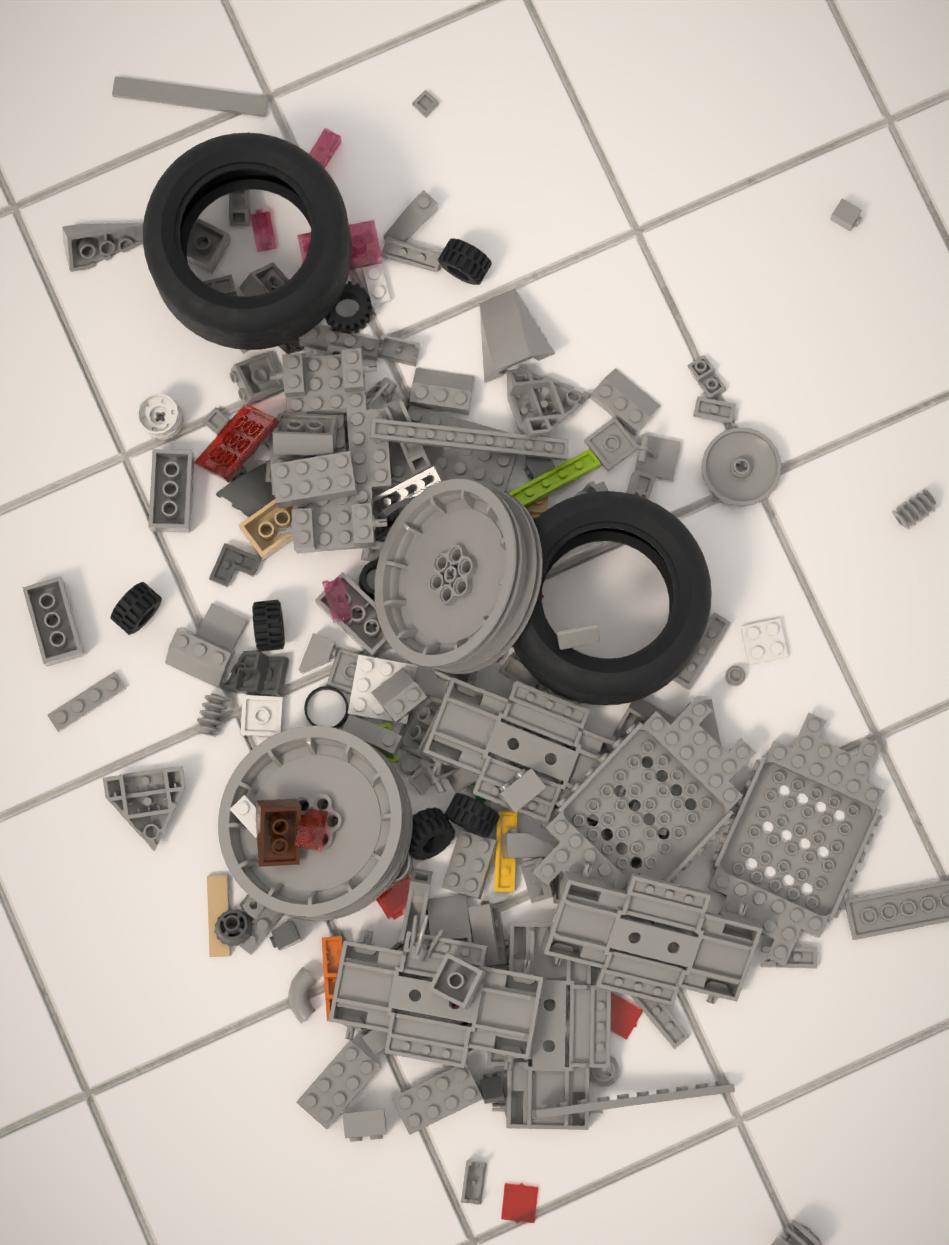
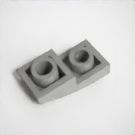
(706, 377)

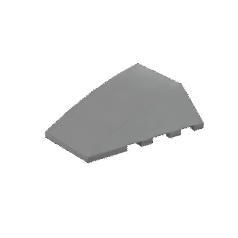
(509, 335)

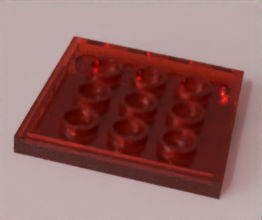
(237, 442)

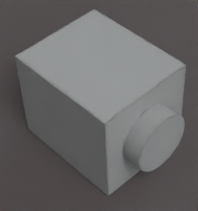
(846, 215)

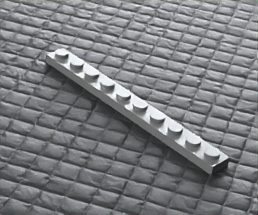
(469, 439)
(623, 1100)

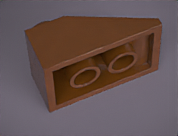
(276, 832)

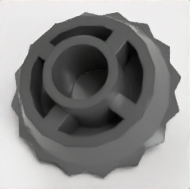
(233, 927)

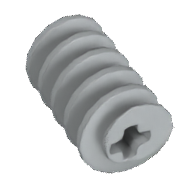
(915, 508)
(211, 714)

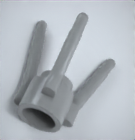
(384, 388)
(417, 949)

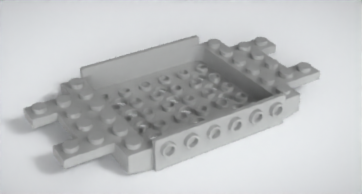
(689, 760)
(824, 776)

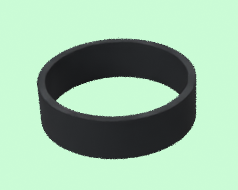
(326, 688)

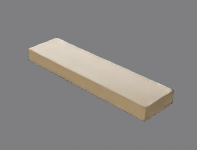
(217, 904)

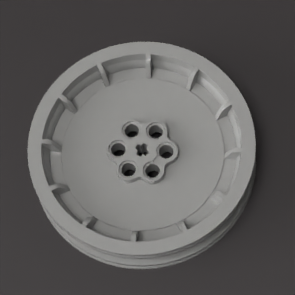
(458, 576)
(361, 850)

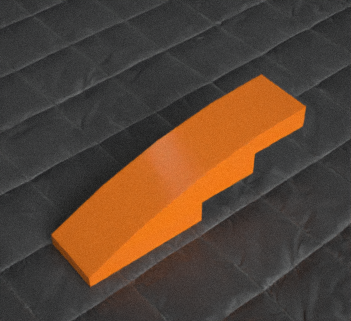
(331, 958)

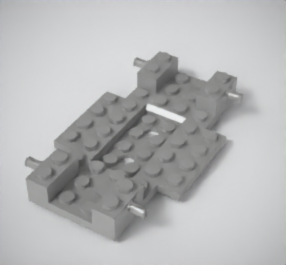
(336, 388)
(471, 728)
(593, 933)
(500, 1012)
(589, 1037)

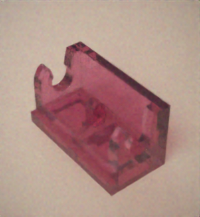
(326, 147)
(337, 600)

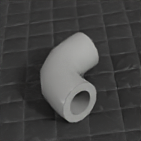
(298, 995)

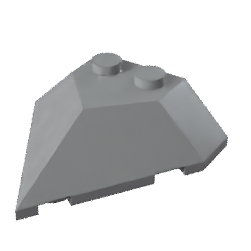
(540, 402)
(146, 799)

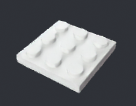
(368, 676)

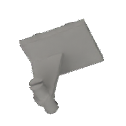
(657, 456)
(458, 778)

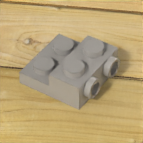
(254, 378)

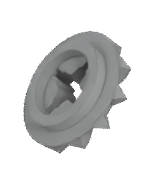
(605, 1080)

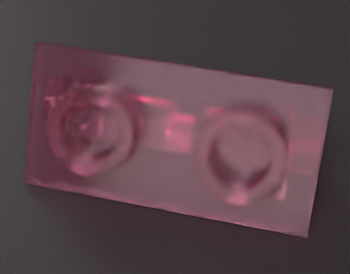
(263, 230)

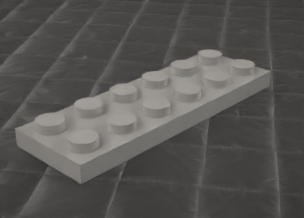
(898, 910)

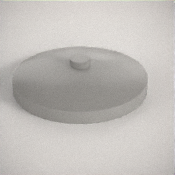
(741, 467)

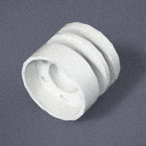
(160, 405)

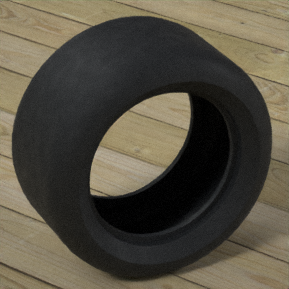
(233, 165)
(679, 559)

